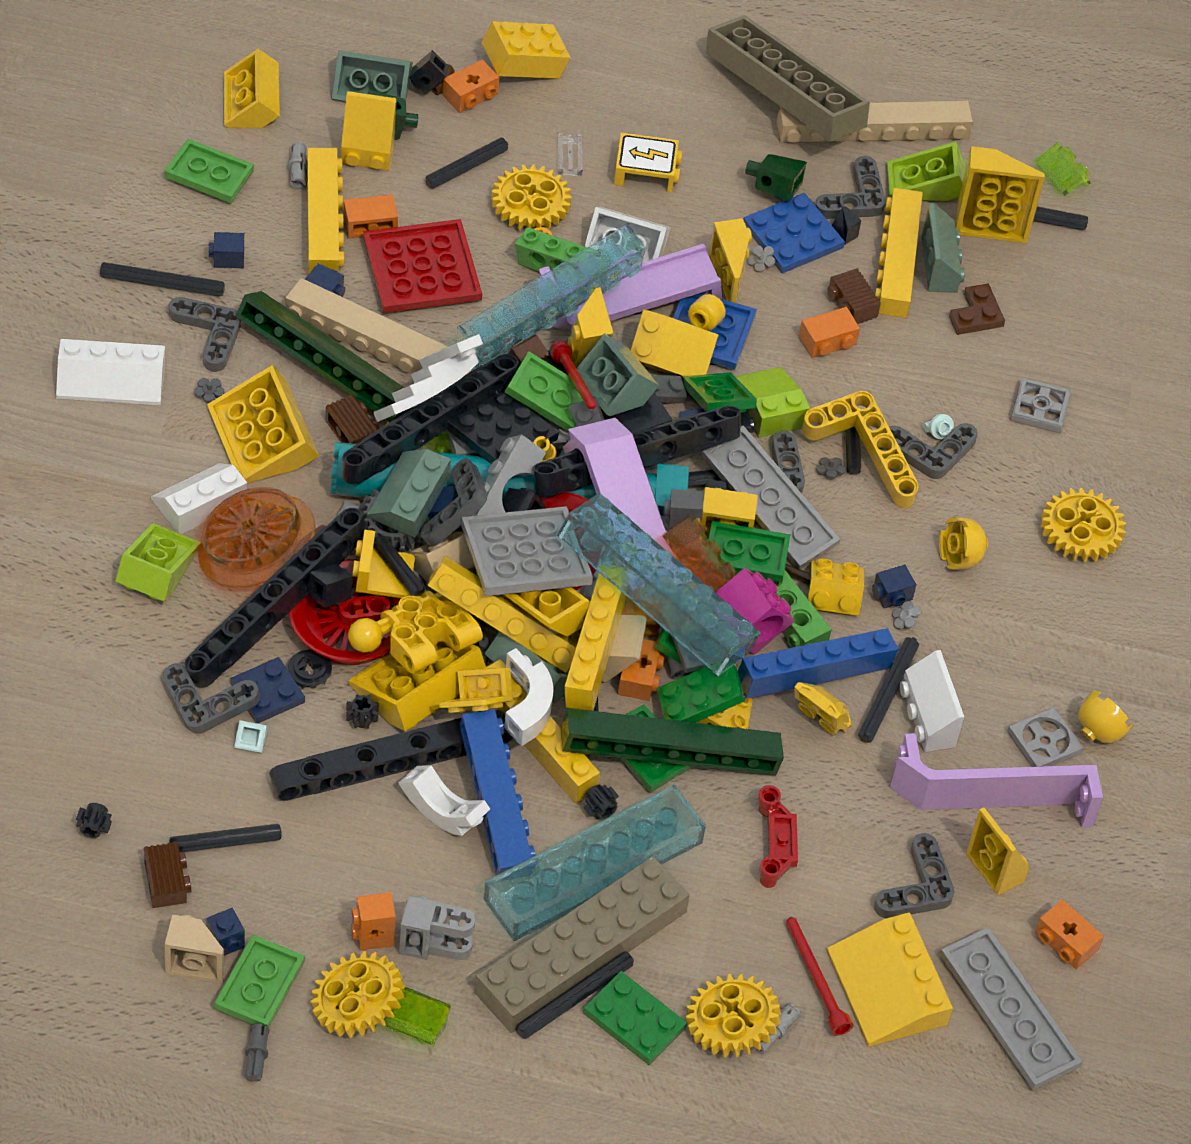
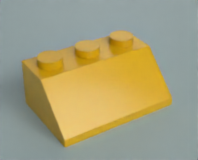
(252, 92)
(589, 327)
(556, 608)

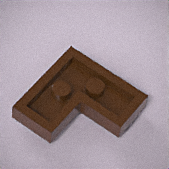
(981, 315)

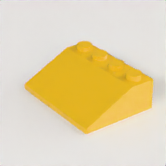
(997, 197)
(263, 427)
(411, 697)
(890, 981)

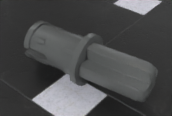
(256, 1052)

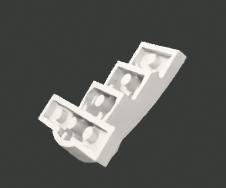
(438, 373)

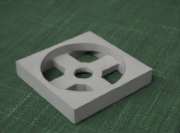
(1038, 419)
(1063, 732)

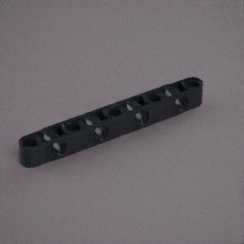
(426, 420)
(653, 444)
(274, 599)
(384, 758)

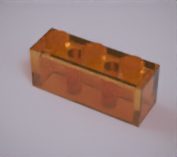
(698, 553)

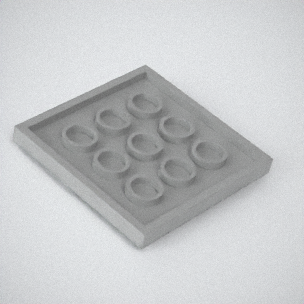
(523, 552)

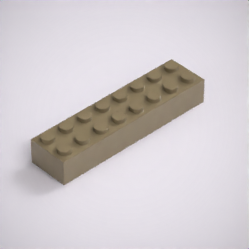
(787, 78)
(581, 942)

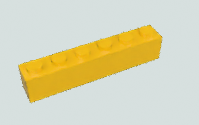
(323, 208)
(900, 252)
(502, 613)
(594, 645)
(569, 769)

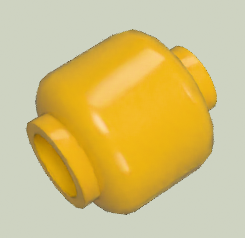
(707, 312)

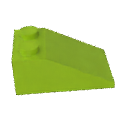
(932, 171)
(779, 401)
(156, 562)

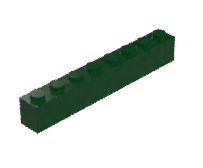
(318, 351)
(671, 741)

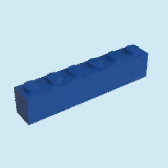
(817, 663)
(495, 785)

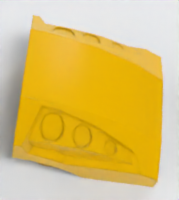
(818, 701)

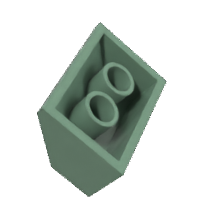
(367, 72)
(941, 251)
(616, 376)
(411, 490)
(503, 644)

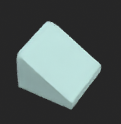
(251, 736)

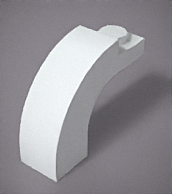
(532, 714)
(439, 803)

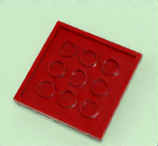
(422, 266)

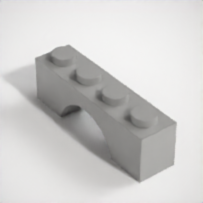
(517, 459)

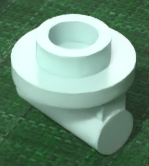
(939, 426)

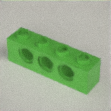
(541, 250)
(812, 625)

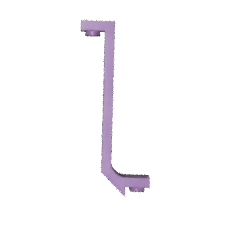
(657, 284)
(618, 472)
(995, 786)

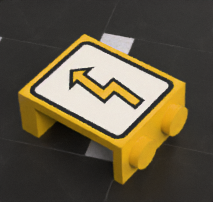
(648, 157)

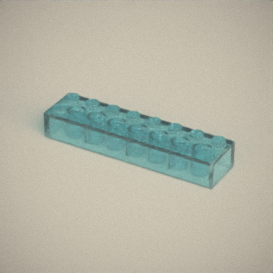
(554, 294)
(658, 583)
(591, 861)

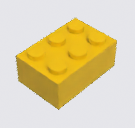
(525, 50)

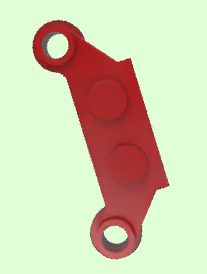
(781, 837)

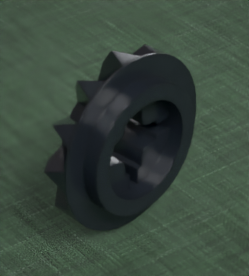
(320, 664)

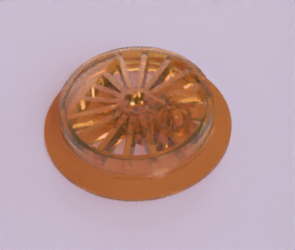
(233, 547)

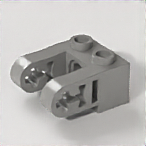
(426, 929)

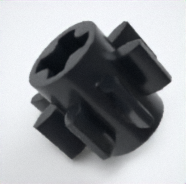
(362, 711)
(601, 801)
(93, 820)

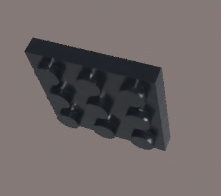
(494, 421)

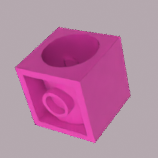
(759, 604)

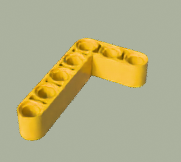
(872, 439)

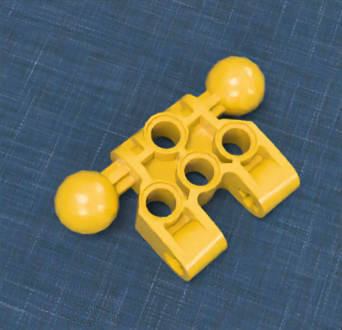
(416, 628)

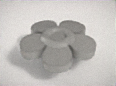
(761, 258)
(906, 615)

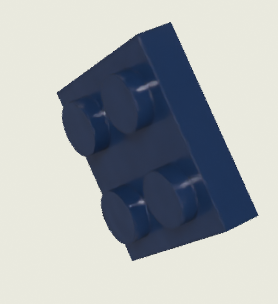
(277, 689)

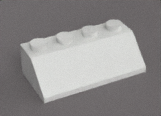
(110, 372)

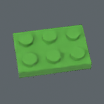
(209, 170)
(545, 390)
(259, 982)

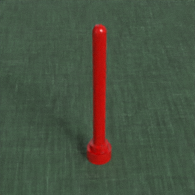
(562, 354)
(839, 1021)

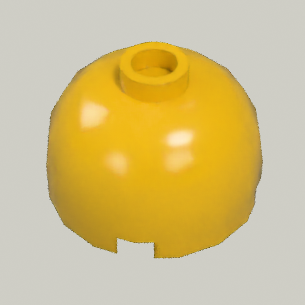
(962, 543)
(1102, 719)

